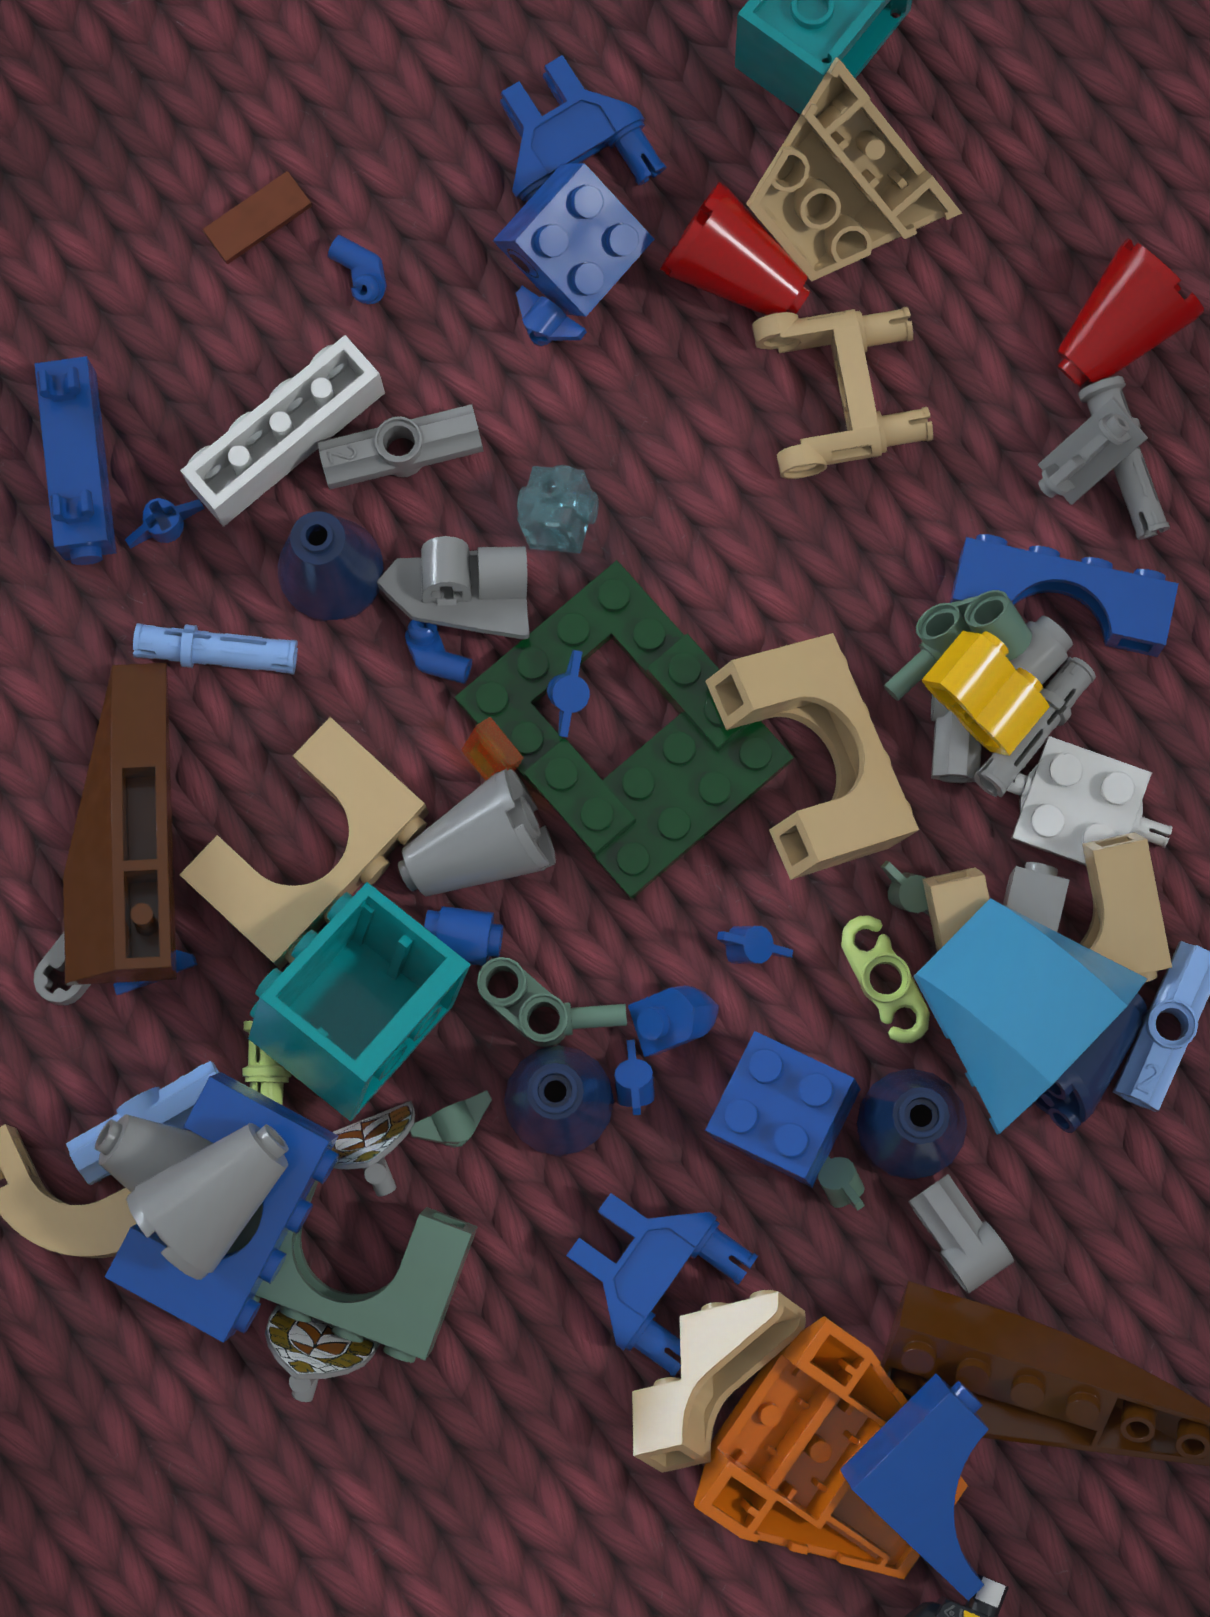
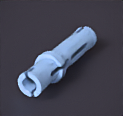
(204, 647)

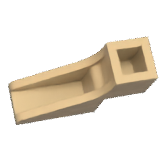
(717, 1354)

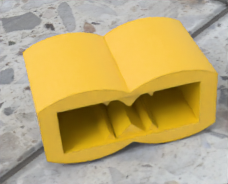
(987, 691)

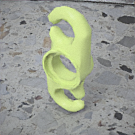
(908, 993)

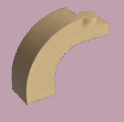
(40, 1217)

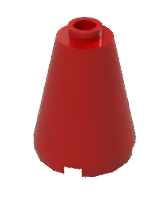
(736, 258)
(1125, 316)

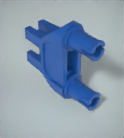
(574, 130)
(649, 1268)

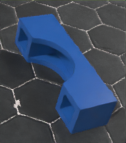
(1129, 607)

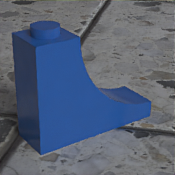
(914, 1472)

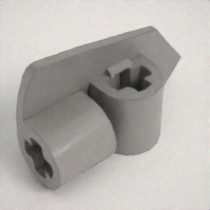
(462, 587)

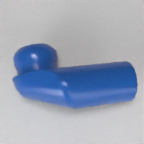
(365, 268)
(430, 654)

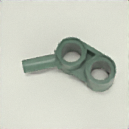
(943, 624)
(532, 995)

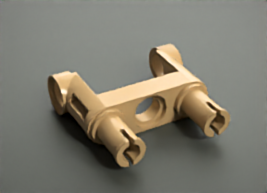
(849, 336)

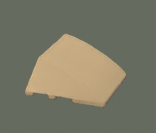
(844, 182)

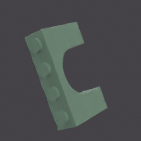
(399, 1315)

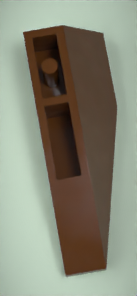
(122, 841)
(1042, 1381)

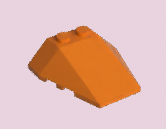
(784, 1447)

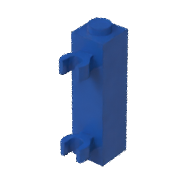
(75, 460)

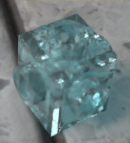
(556, 508)

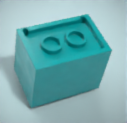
(794, 42)
(356, 999)

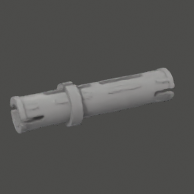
(1061, 695)

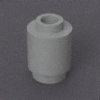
(1046, 649)

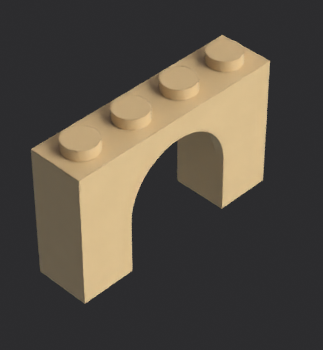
(816, 688)
(379, 818)
(1126, 904)

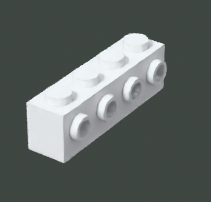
(283, 430)

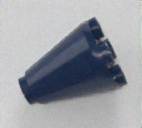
(1082, 1085)
(563, 1125)
(894, 1140)

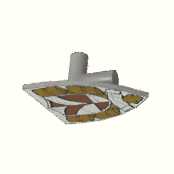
(370, 1140)
(313, 1352)

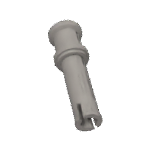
(1132, 471)

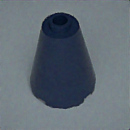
(329, 567)

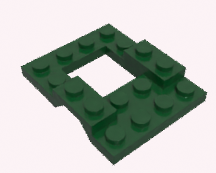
(673, 784)

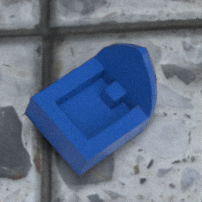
(672, 1018)

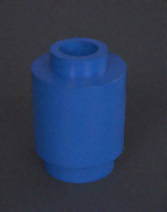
(467, 932)

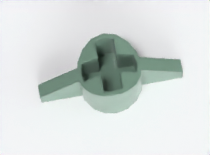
(906, 890)
(453, 1123)
(841, 1182)

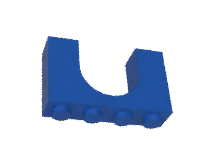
(225, 1297)

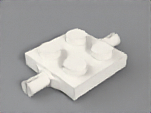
(1081, 799)

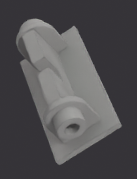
(1090, 452)

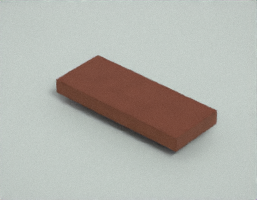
(257, 217)

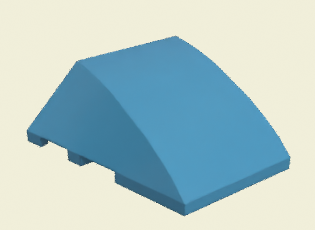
(1020, 1004)

